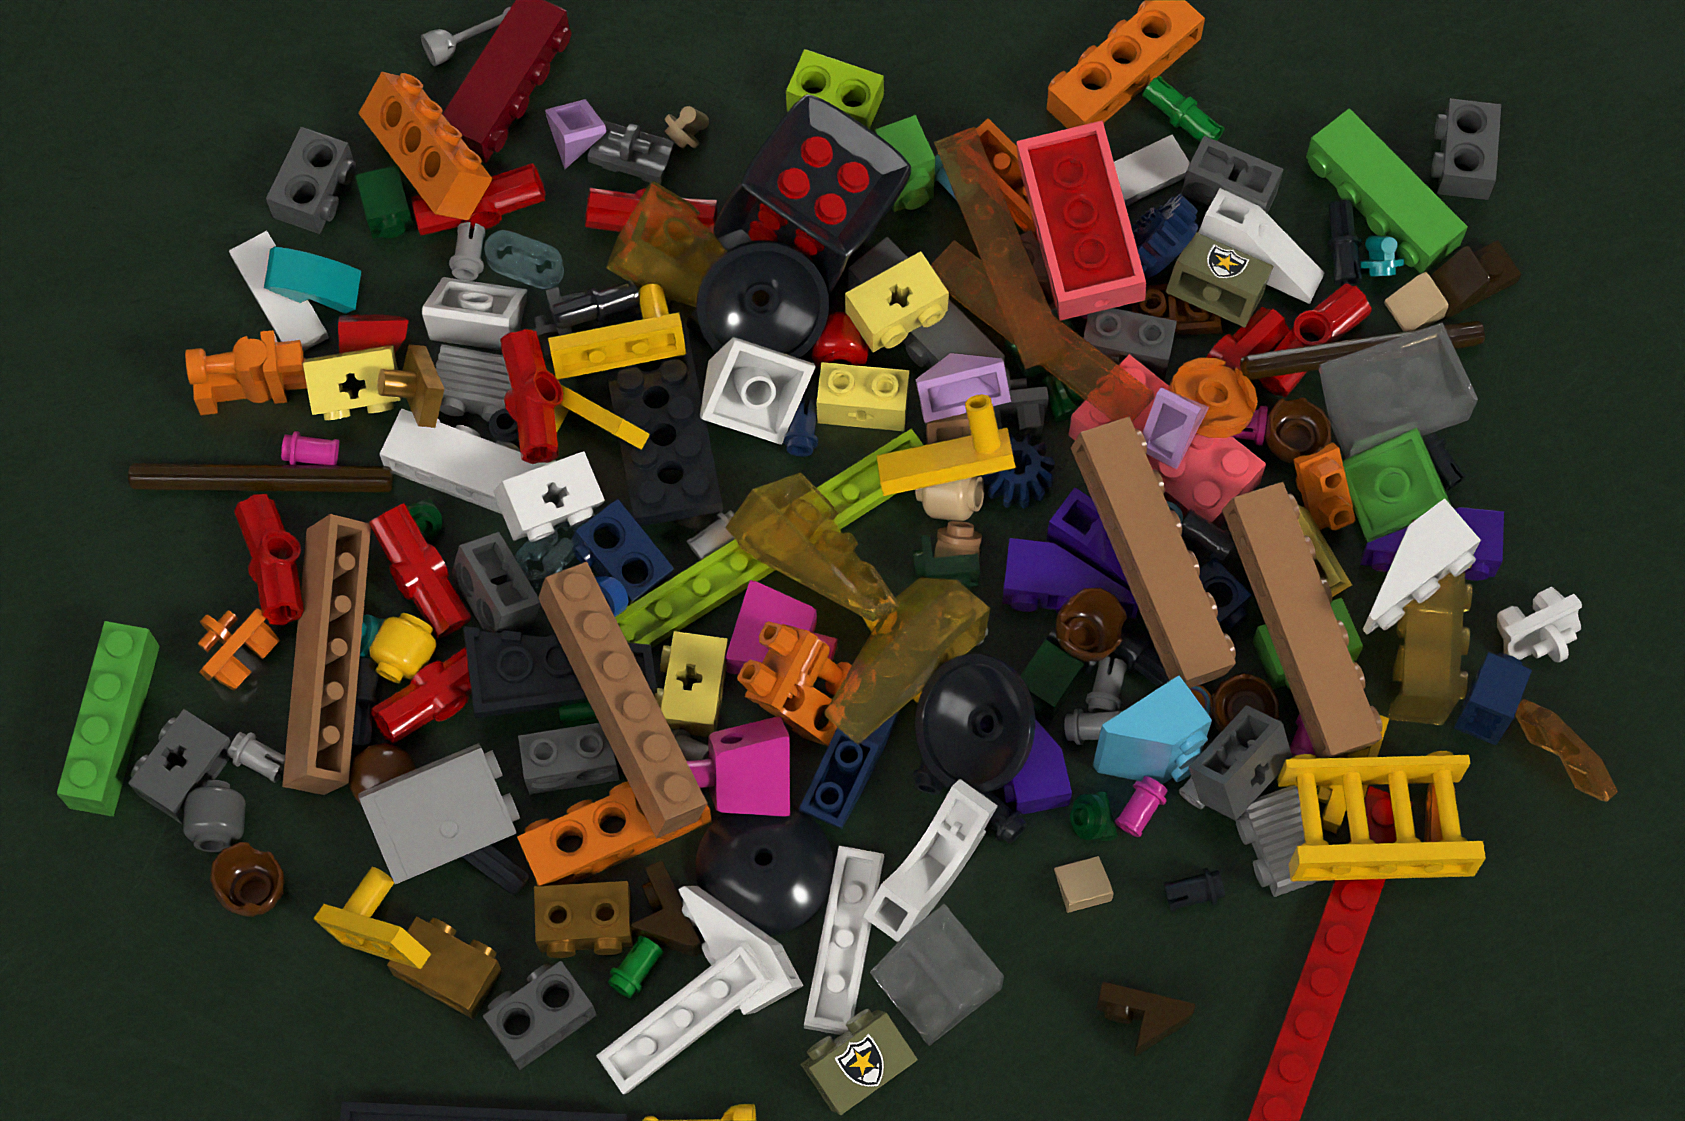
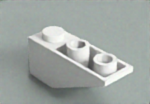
(1255, 233)
(1428, 552)
(725, 930)

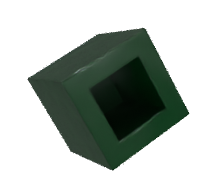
(385, 202)
(1051, 678)

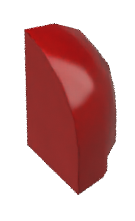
(370, 331)

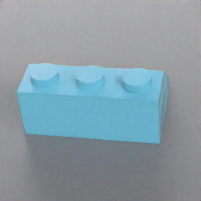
(1154, 736)

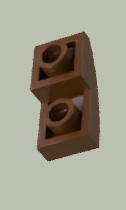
(1189, 318)

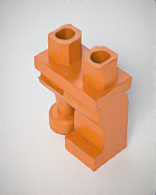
(250, 372)
(787, 679)

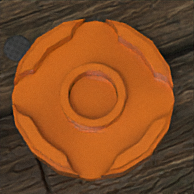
(1223, 390)

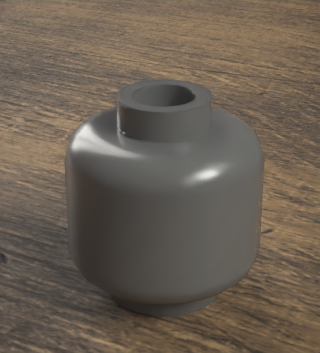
(214, 816)

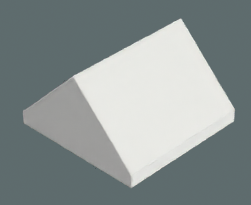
(473, 312)
(754, 389)

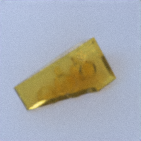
(666, 246)
(796, 534)
(905, 648)

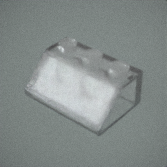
(1396, 389)

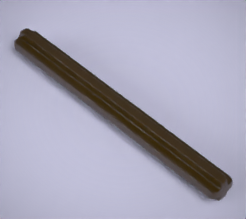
(1310, 357)
(260, 477)

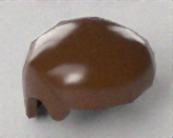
(1296, 429)
(1090, 624)
(1238, 692)
(377, 765)
(247, 880)

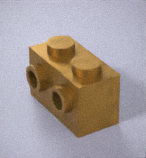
(583, 918)
(454, 971)

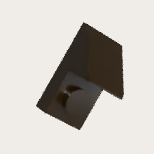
(1474, 276)
(668, 926)
(1158, 1014)

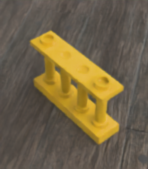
(1362, 857)

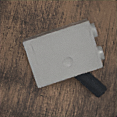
(444, 815)

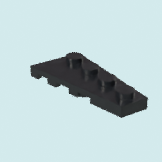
(528, 672)

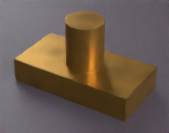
(417, 384)

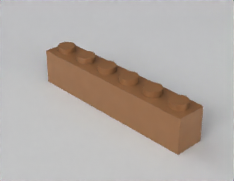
(1153, 553)
(1302, 622)
(327, 655)
(622, 700)

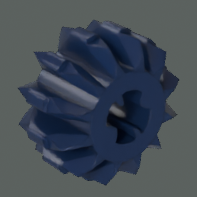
(1031, 483)

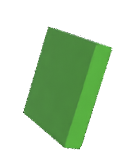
(1393, 484)

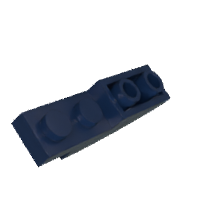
(845, 774)

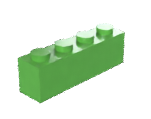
(1385, 191)
(108, 719)

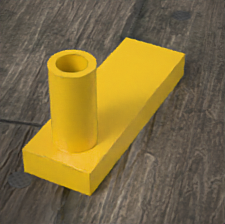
(621, 344)
(600, 417)
(951, 460)
(357, 929)

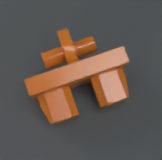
(1325, 488)
(223, 664)

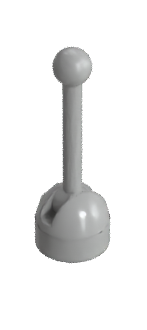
(441, 44)

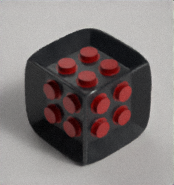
(816, 188)

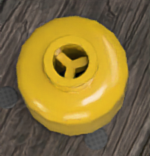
(402, 647)

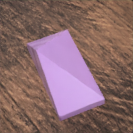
(574, 129)
(955, 380)
(1172, 426)

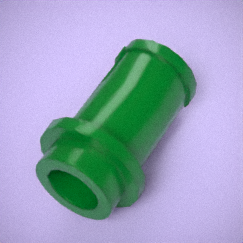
(635, 967)

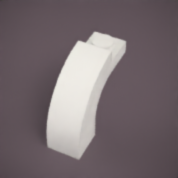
(933, 864)

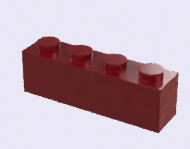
(507, 73)

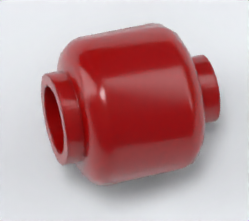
(840, 343)

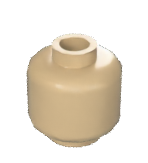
(952, 499)

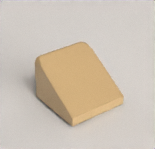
(1417, 304)
(1083, 884)

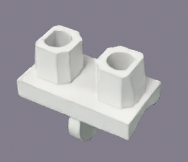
(1545, 630)

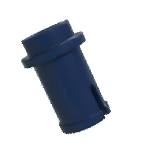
(801, 434)

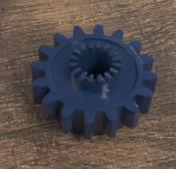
(1164, 234)

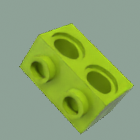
(839, 85)

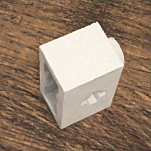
(567, 480)

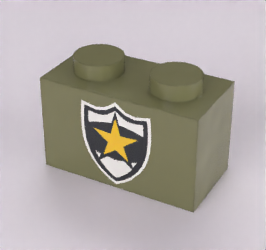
(1219, 279)
(857, 1060)

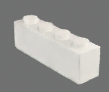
(453, 460)

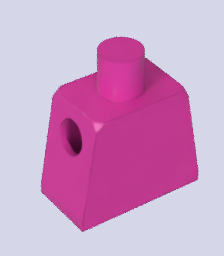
(765, 605)
(748, 769)

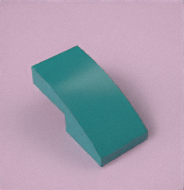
(312, 277)

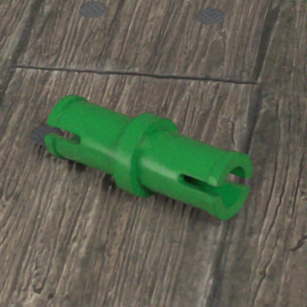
(1181, 110)

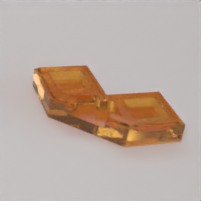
(1582, 764)

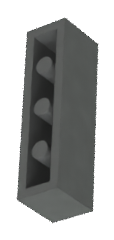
(925, 344)

